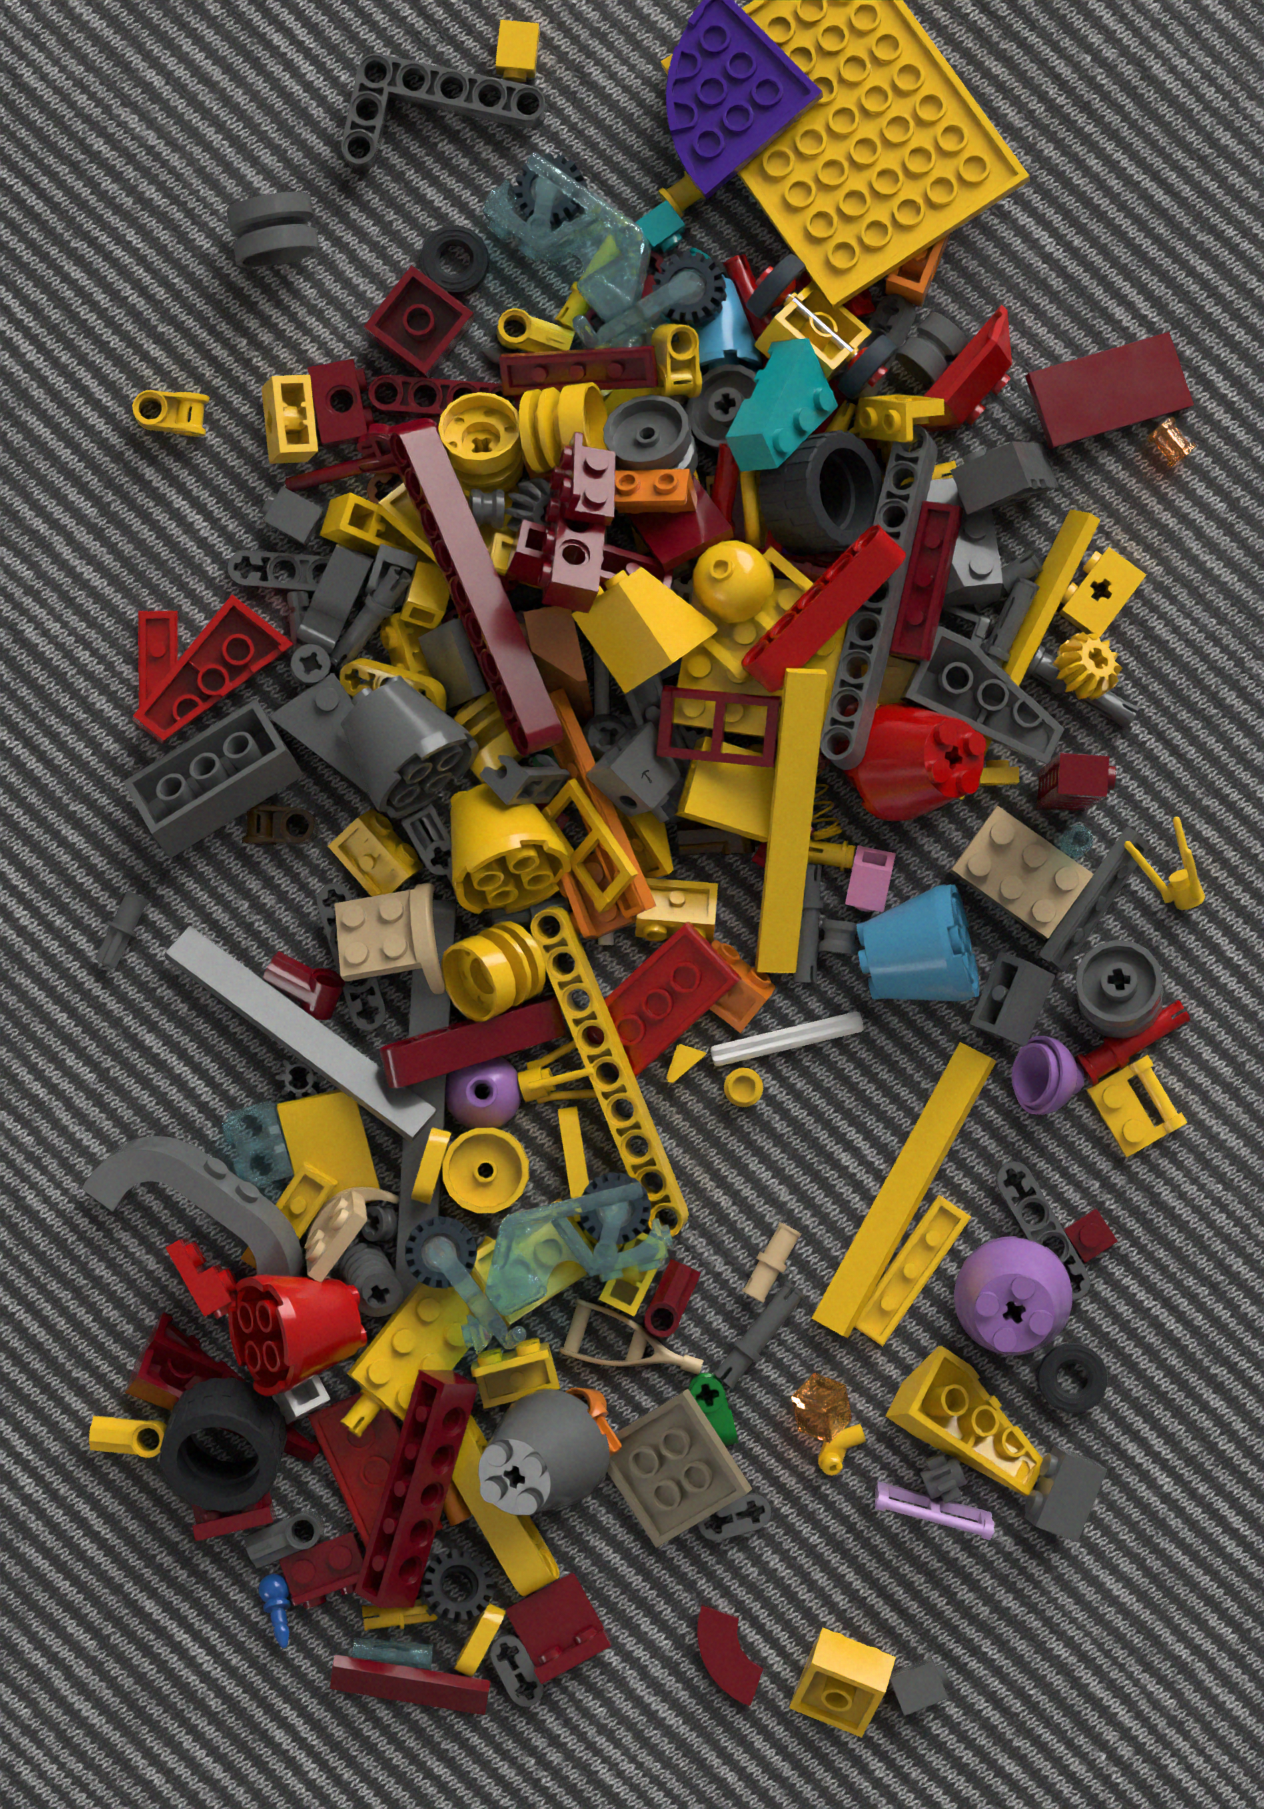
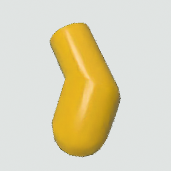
(832, 1454)

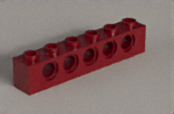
(1075, 782)
(416, 1488)

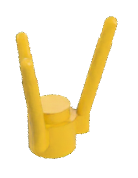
(1184, 883)
(539, 1082)

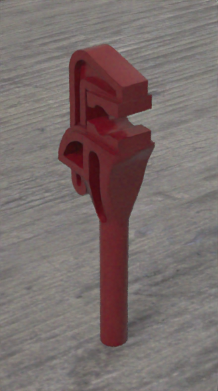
(375, 458)

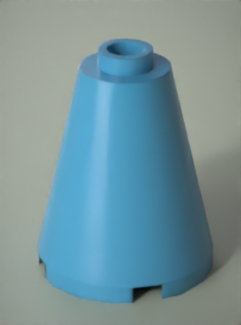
(727, 337)

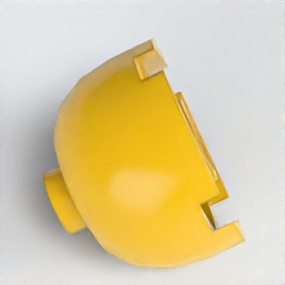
(732, 580)

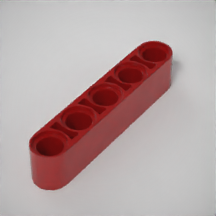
(824, 607)

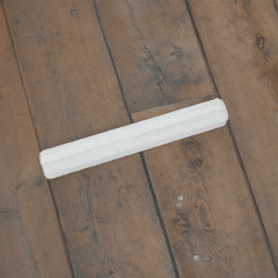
(787, 1038)

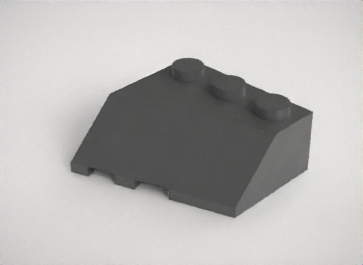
(976, 562)

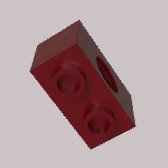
(326, 384)

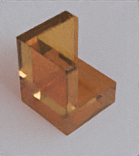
(821, 1407)

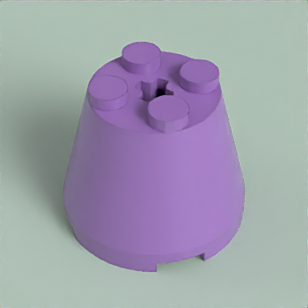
(1015, 1272)

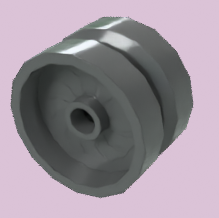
(273, 229)
(719, 402)
(650, 435)
(1113, 967)

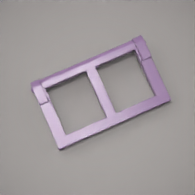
(984, 1527)

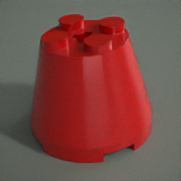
(917, 762)
(293, 1328)

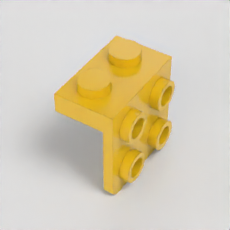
(514, 1373)

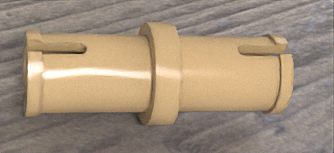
(771, 1262)

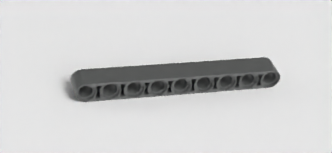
(882, 614)

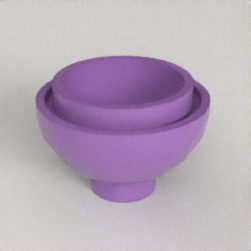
(1045, 1075)
(497, 1107)

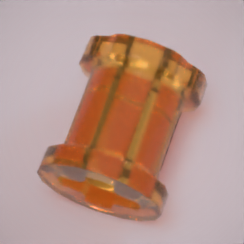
(1171, 442)

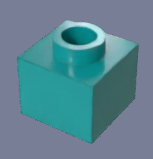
(662, 227)

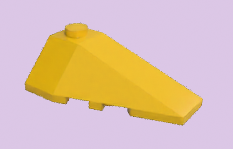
(957, 1415)

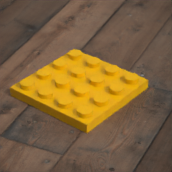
(705, 672)

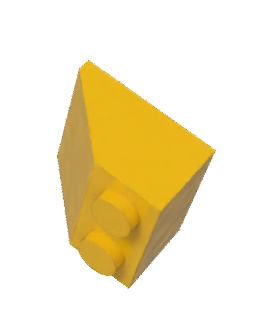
(842, 1682)

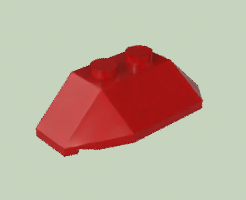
(973, 375)

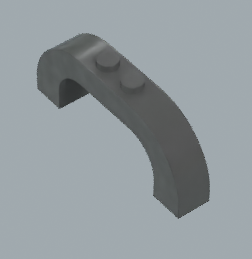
(207, 1185)

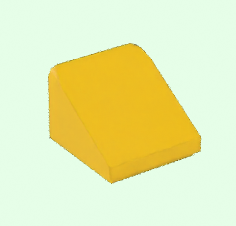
(682, 1061)

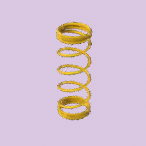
(831, 830)

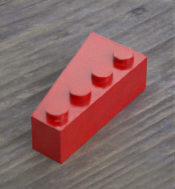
(216, 664)

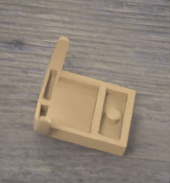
(389, 936)
(337, 1226)

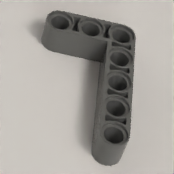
(428, 96)

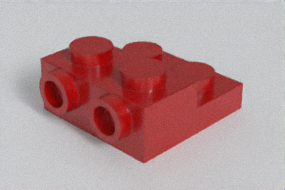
(210, 1288)

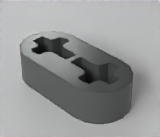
(740, 1525)
(508, 1674)

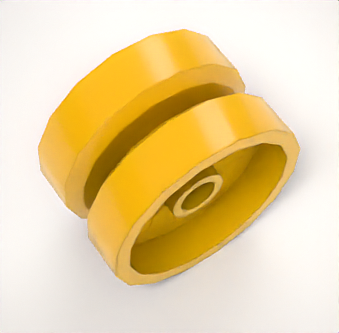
(474, 1190)

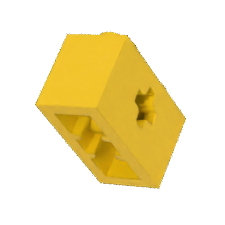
(289, 419)
(1121, 582)
(628, 1291)

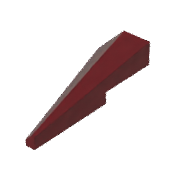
(175, 1363)

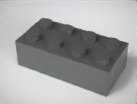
(212, 778)

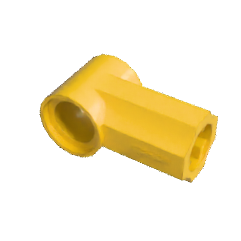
(538, 335)
(123, 1435)

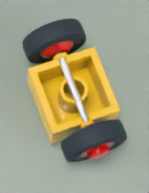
(832, 333)

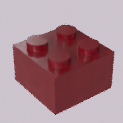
(419, 323)

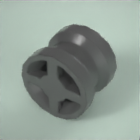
(487, 507)
(306, 670)
(839, 937)

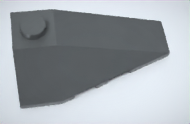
(973, 688)

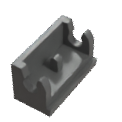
(525, 783)

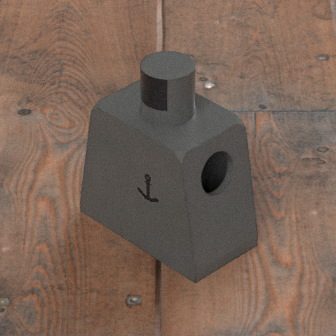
(637, 777)

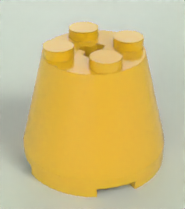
(502, 853)

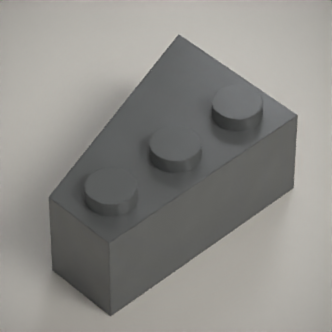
(1003, 476)
(316, 721)

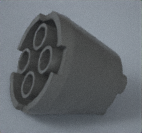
(405, 746)
(543, 1454)

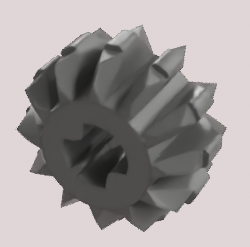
(530, 503)

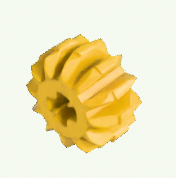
(1087, 666)

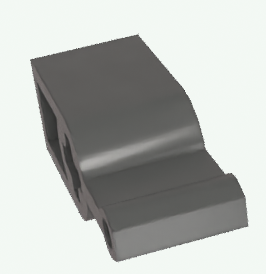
(334, 597)
(423, 844)

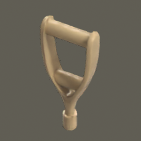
(637, 1345)

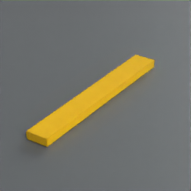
(1053, 582)
(790, 820)
(903, 1189)

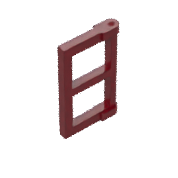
(773, 704)

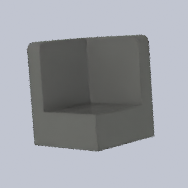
(384, 559)

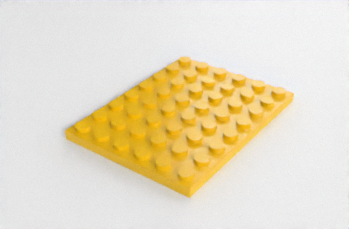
(886, 153)

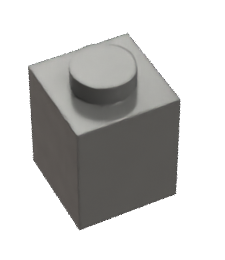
(292, 515)
(920, 1685)

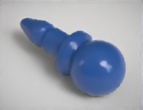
(274, 1592)

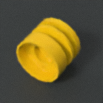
(552, 417)
(483, 442)
(489, 731)
(493, 971)

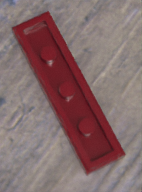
(605, 367)
(926, 580)
(409, 1684)

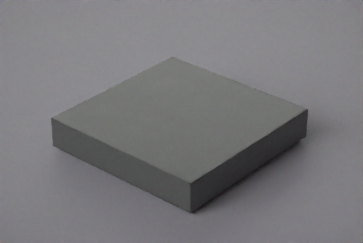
(453, 663)

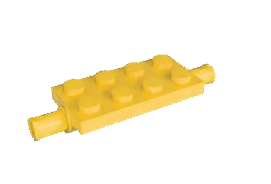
(418, 1336)

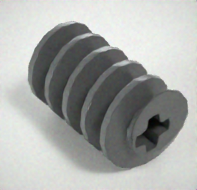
(374, 1278)

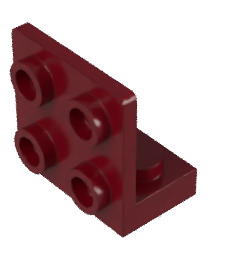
(558, 1627)

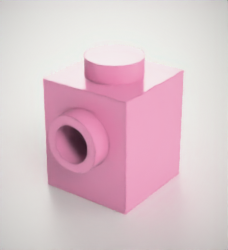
(870, 879)

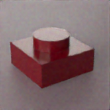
(1090, 1235)

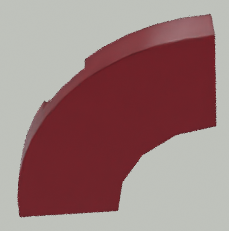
(724, 1656)

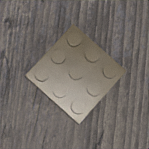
(674, 1469)

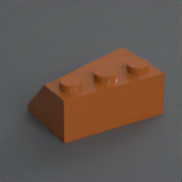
(558, 657)

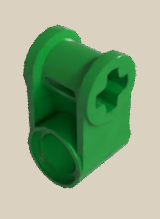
(715, 1409)

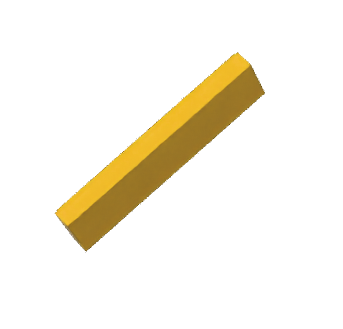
(911, 1269)

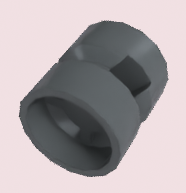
(927, 354)

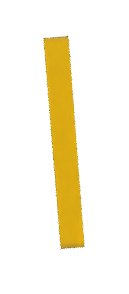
(609, 1051)

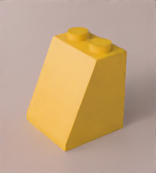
(641, 627)

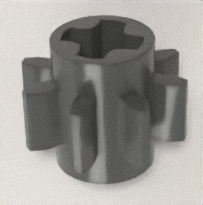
(943, 1478)

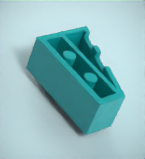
(784, 407)

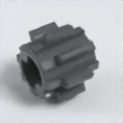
(289, 1078)

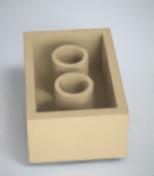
(1021, 873)

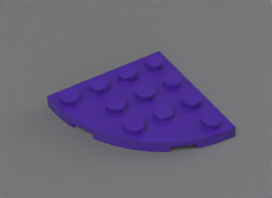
(730, 93)

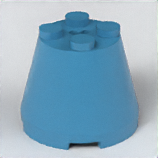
(920, 949)

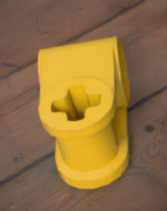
(678, 364)
(174, 412)

